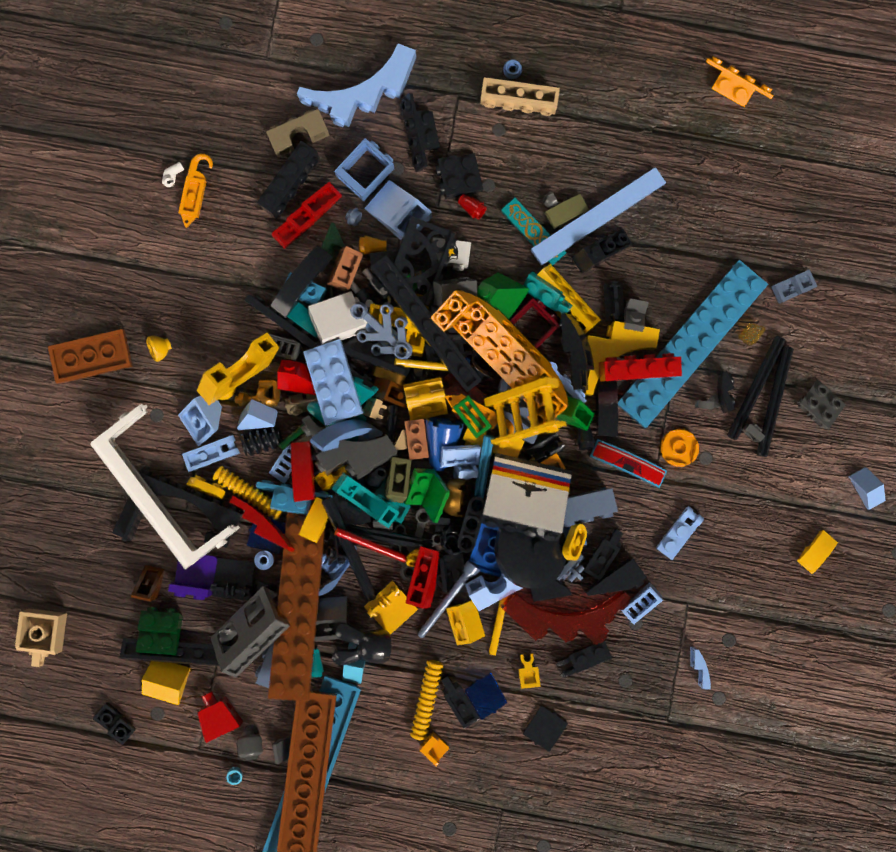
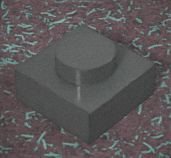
(753, 432)

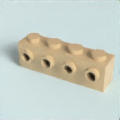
(519, 96)

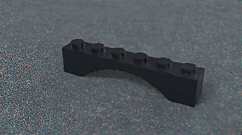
(218, 514)

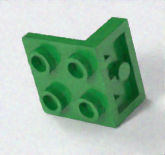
(429, 491)

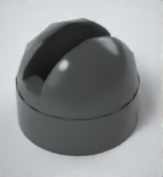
(550, 200)

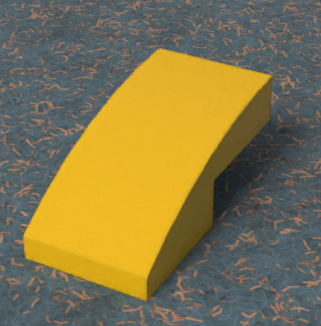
(314, 522)
(817, 552)

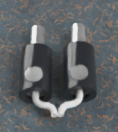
(375, 285)

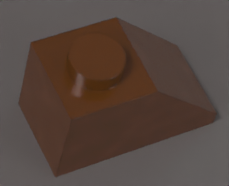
(390, 392)

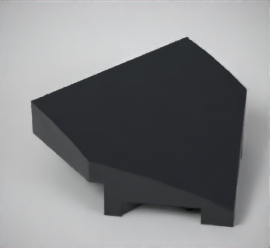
(450, 570)

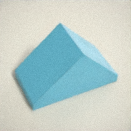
(354, 671)

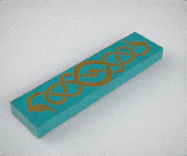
(527, 225)

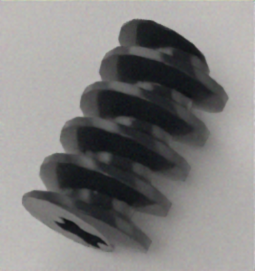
(259, 441)

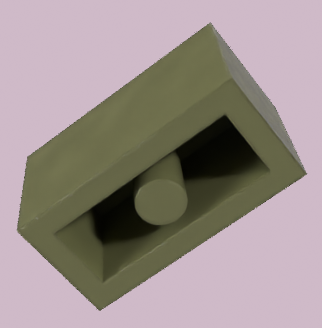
(397, 480)

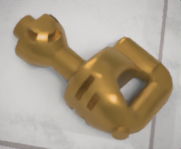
(262, 394)

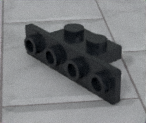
(420, 131)

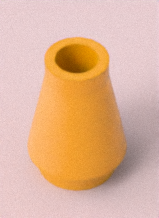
(371, 245)

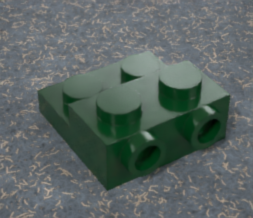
(159, 631)

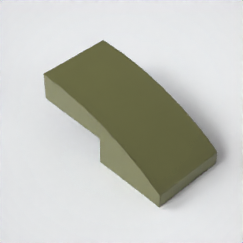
(566, 211)

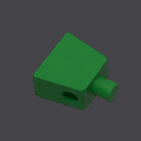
(576, 414)

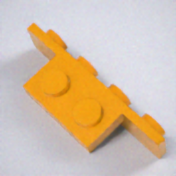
(735, 85)

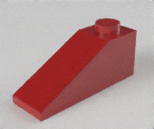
(294, 377)
(423, 579)

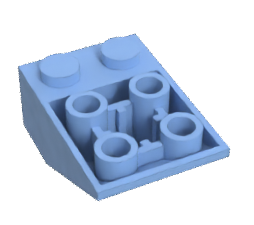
(394, 207)

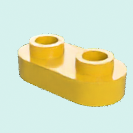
(214, 490)
(574, 542)

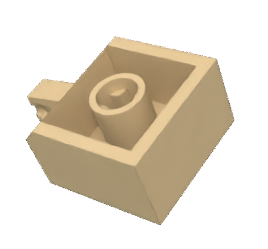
(39, 643)

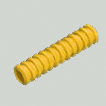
(247, 492)
(426, 700)

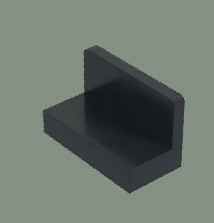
(128, 521)

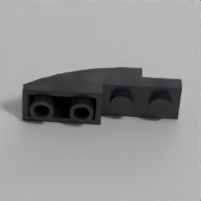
(576, 343)

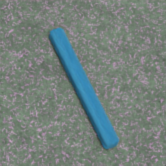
(482, 475)

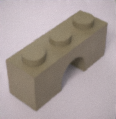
(282, 135)

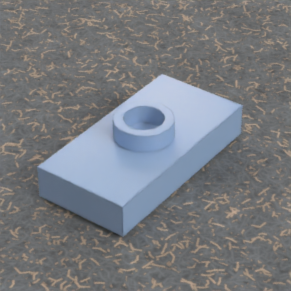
(460, 455)

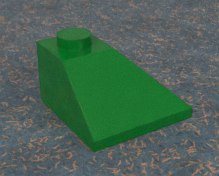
(502, 294)

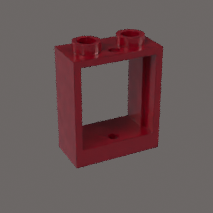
(539, 308)

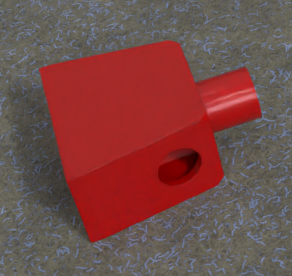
(217, 717)

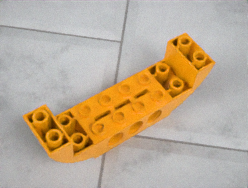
(500, 346)

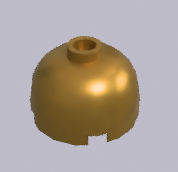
(458, 497)

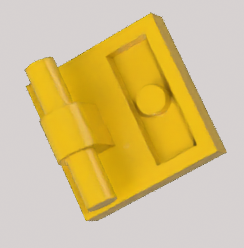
(425, 399)

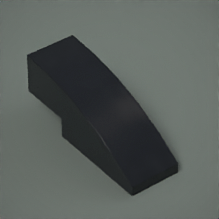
(607, 408)

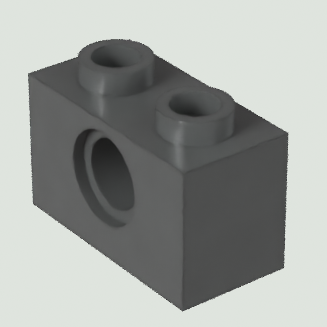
(445, 288)

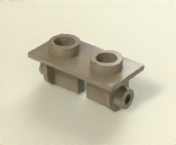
(296, 405)

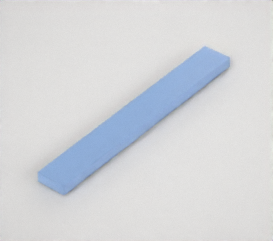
(598, 216)

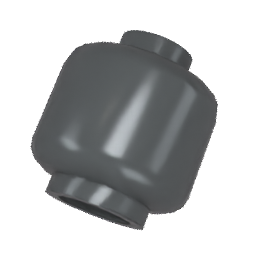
(249, 746)

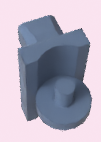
(570, 568)

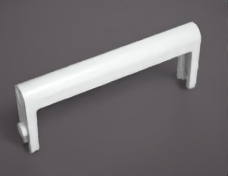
(146, 499)

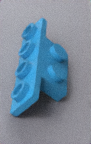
(284, 499)

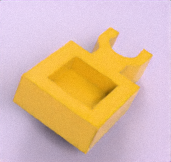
(528, 675)

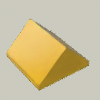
(165, 681)

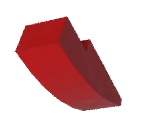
(302, 471)

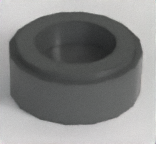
(704, 404)

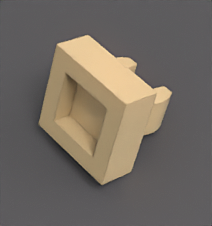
(372, 408)

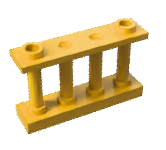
(513, 397)

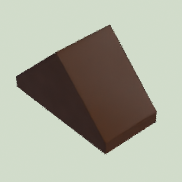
(148, 584)

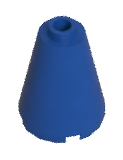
(441, 433)

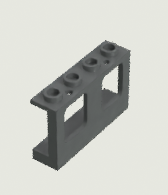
(251, 640)

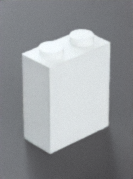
(334, 320)

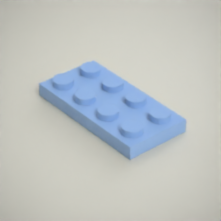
(333, 382)

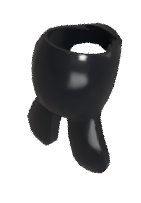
(372, 645)

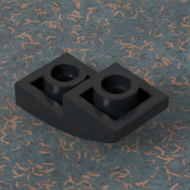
(725, 384)
(116, 723)

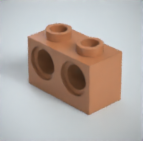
(345, 268)
(416, 439)

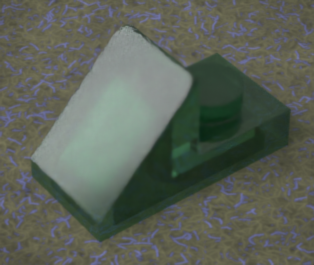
(332, 240)

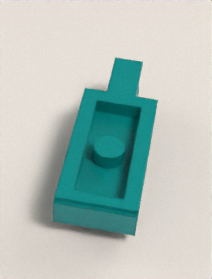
(547, 293)

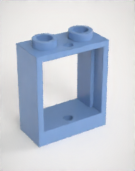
(352, 184)

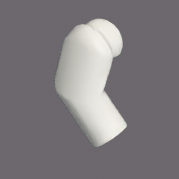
(170, 174)

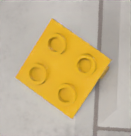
(390, 608)

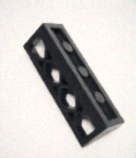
(362, 352)

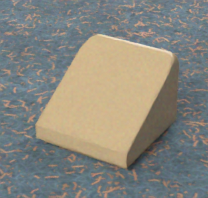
(401, 443)

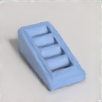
(285, 452)
(646, 608)

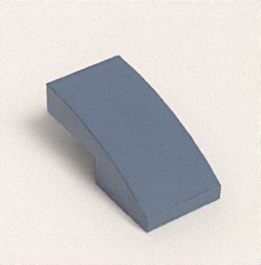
(794, 286)

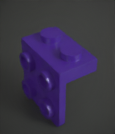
(195, 579)

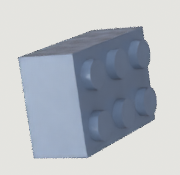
(589, 505)

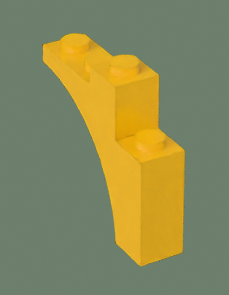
(619, 343)

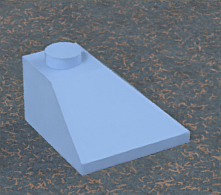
(201, 419)

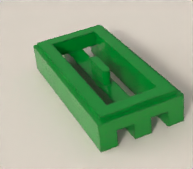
(462, 403)

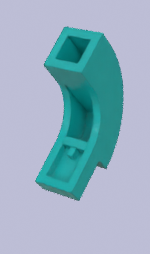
(366, 500)

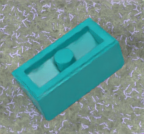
(301, 317)

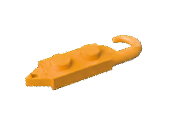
(193, 190)
(488, 413)

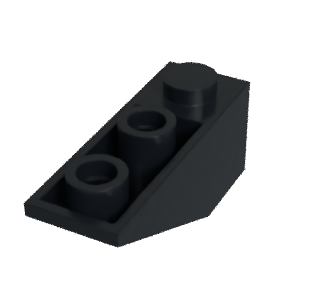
(601, 250)

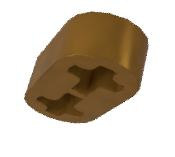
(388, 375)

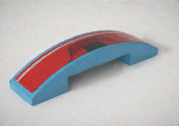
(628, 463)

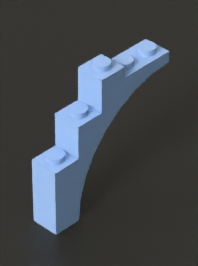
(343, 103)

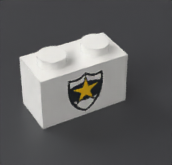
(458, 255)

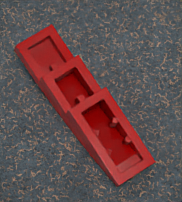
(307, 215)
(265, 527)

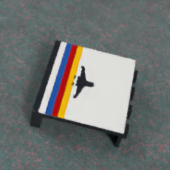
(527, 497)

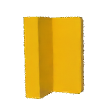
(465, 623)

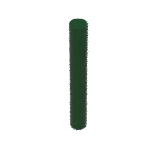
(293, 436)

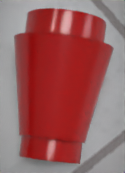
(472, 206)

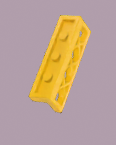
(579, 308)

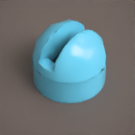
(235, 778)

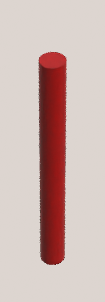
(371, 545)

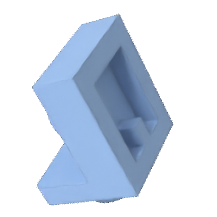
(465, 472)

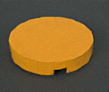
(679, 447)

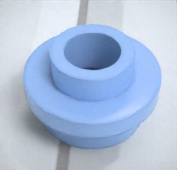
(270, 560)

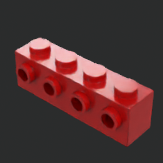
(640, 368)

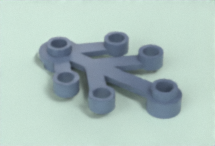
(384, 331)

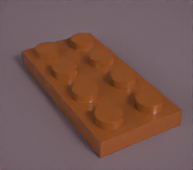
(90, 356)

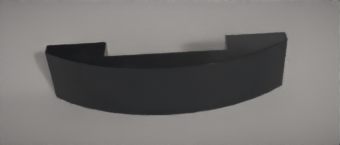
(300, 280)

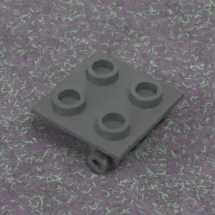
(821, 404)

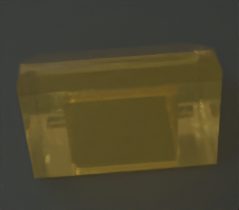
(751, 334)

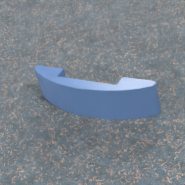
(331, 435)

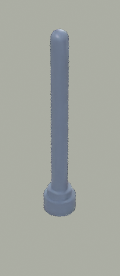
(470, 570)

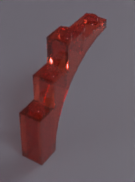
(565, 625)

